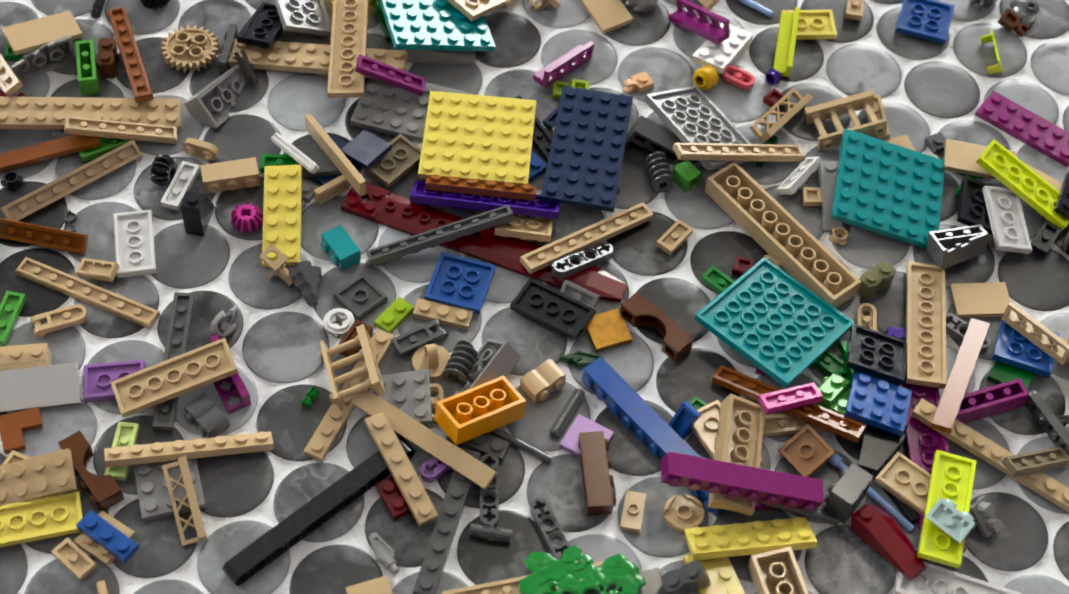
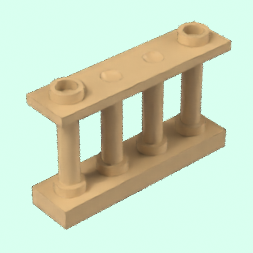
(842, 106)
(370, 367)

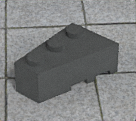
(650, 137)
(956, 244)

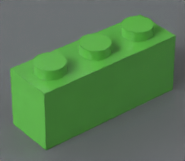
(87, 67)

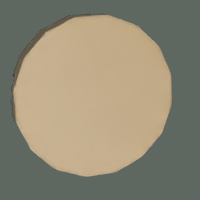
(683, 512)

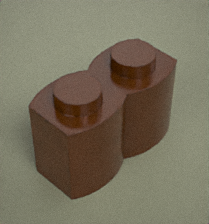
(107, 58)

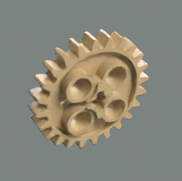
(189, 48)

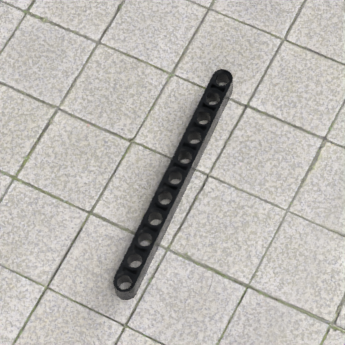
(309, 517)

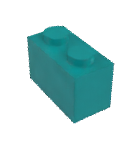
(340, 247)

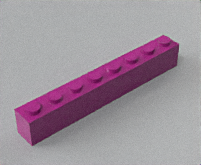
(741, 481)

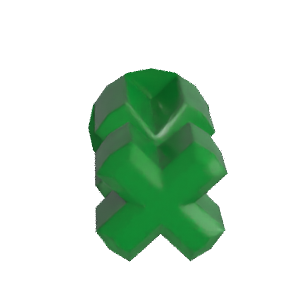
(311, 394)

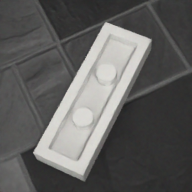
(799, 176)
(179, 185)

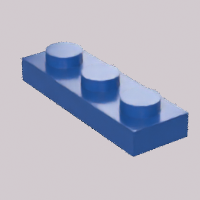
(107, 536)

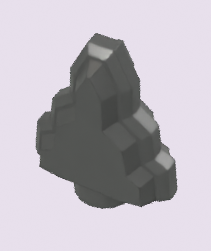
(307, 280)

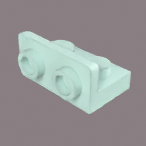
(950, 520)

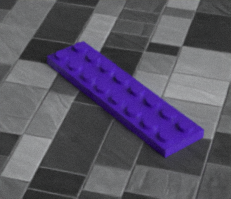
(477, 202)

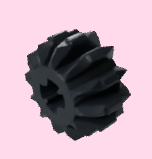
(163, 170)

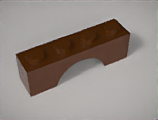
(640, 311)
(102, 489)

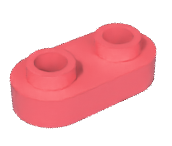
(738, 77)

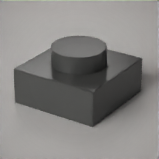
(935, 142)

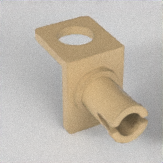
(278, 266)

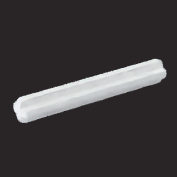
(293, 152)

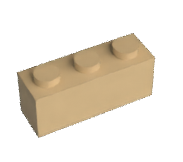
(230, 175)

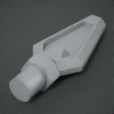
(383, 553)

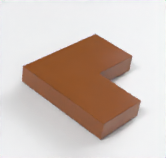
(14, 425)

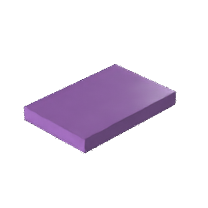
(98, 378)

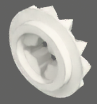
(343, 316)

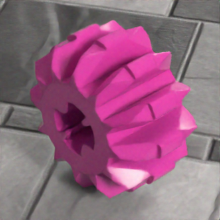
(246, 218)

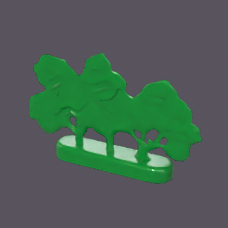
(577, 574)

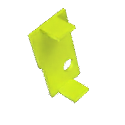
(998, 67)

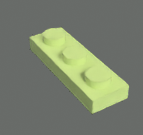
(125, 435)

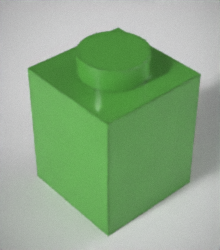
(686, 175)

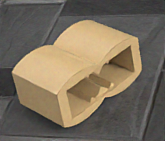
(543, 380)

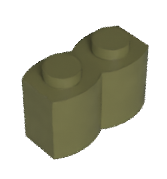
(876, 280)

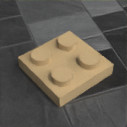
(94, 549)

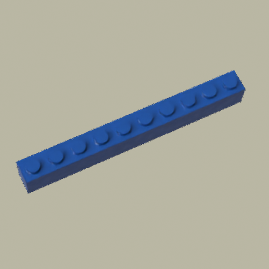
(638, 416)

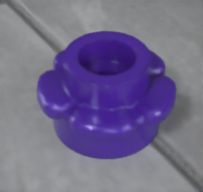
(773, 77)

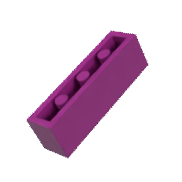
(992, 401)

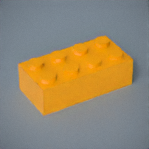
(479, 410)

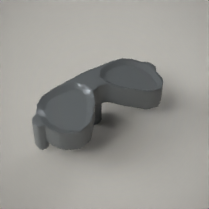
(69, 219)

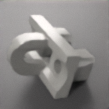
(990, 524)

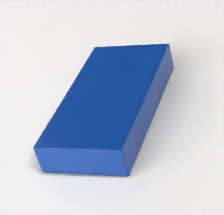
(684, 419)

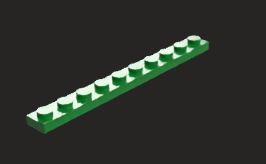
(828, 362)

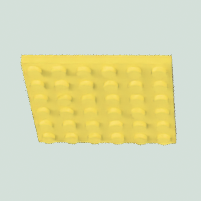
(478, 137)

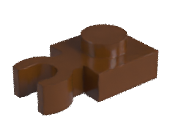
(1012, 21)

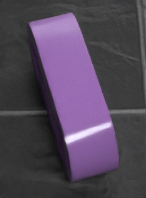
(438, 470)

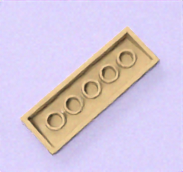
(738, 443)

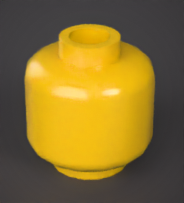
(706, 77)

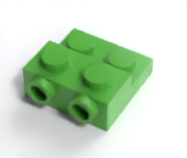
(835, 393)

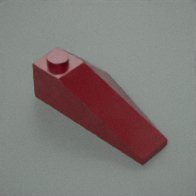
(887, 538)

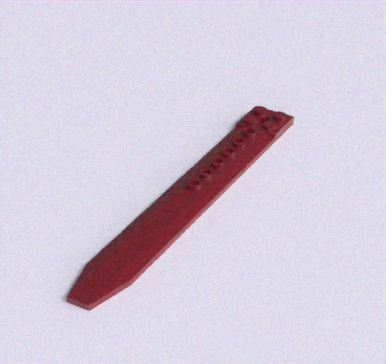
(504, 252)

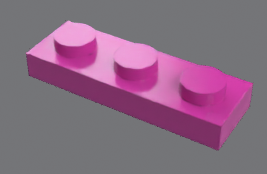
(790, 398)

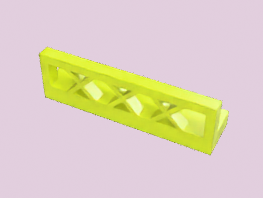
(786, 42)

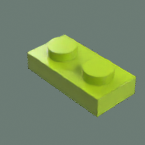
(394, 315)

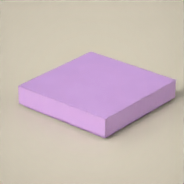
(582, 424)

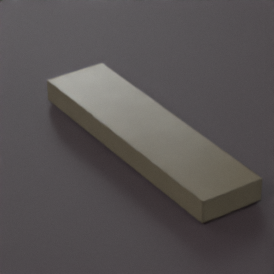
(1036, 461)

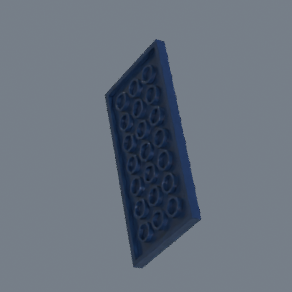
(587, 149)

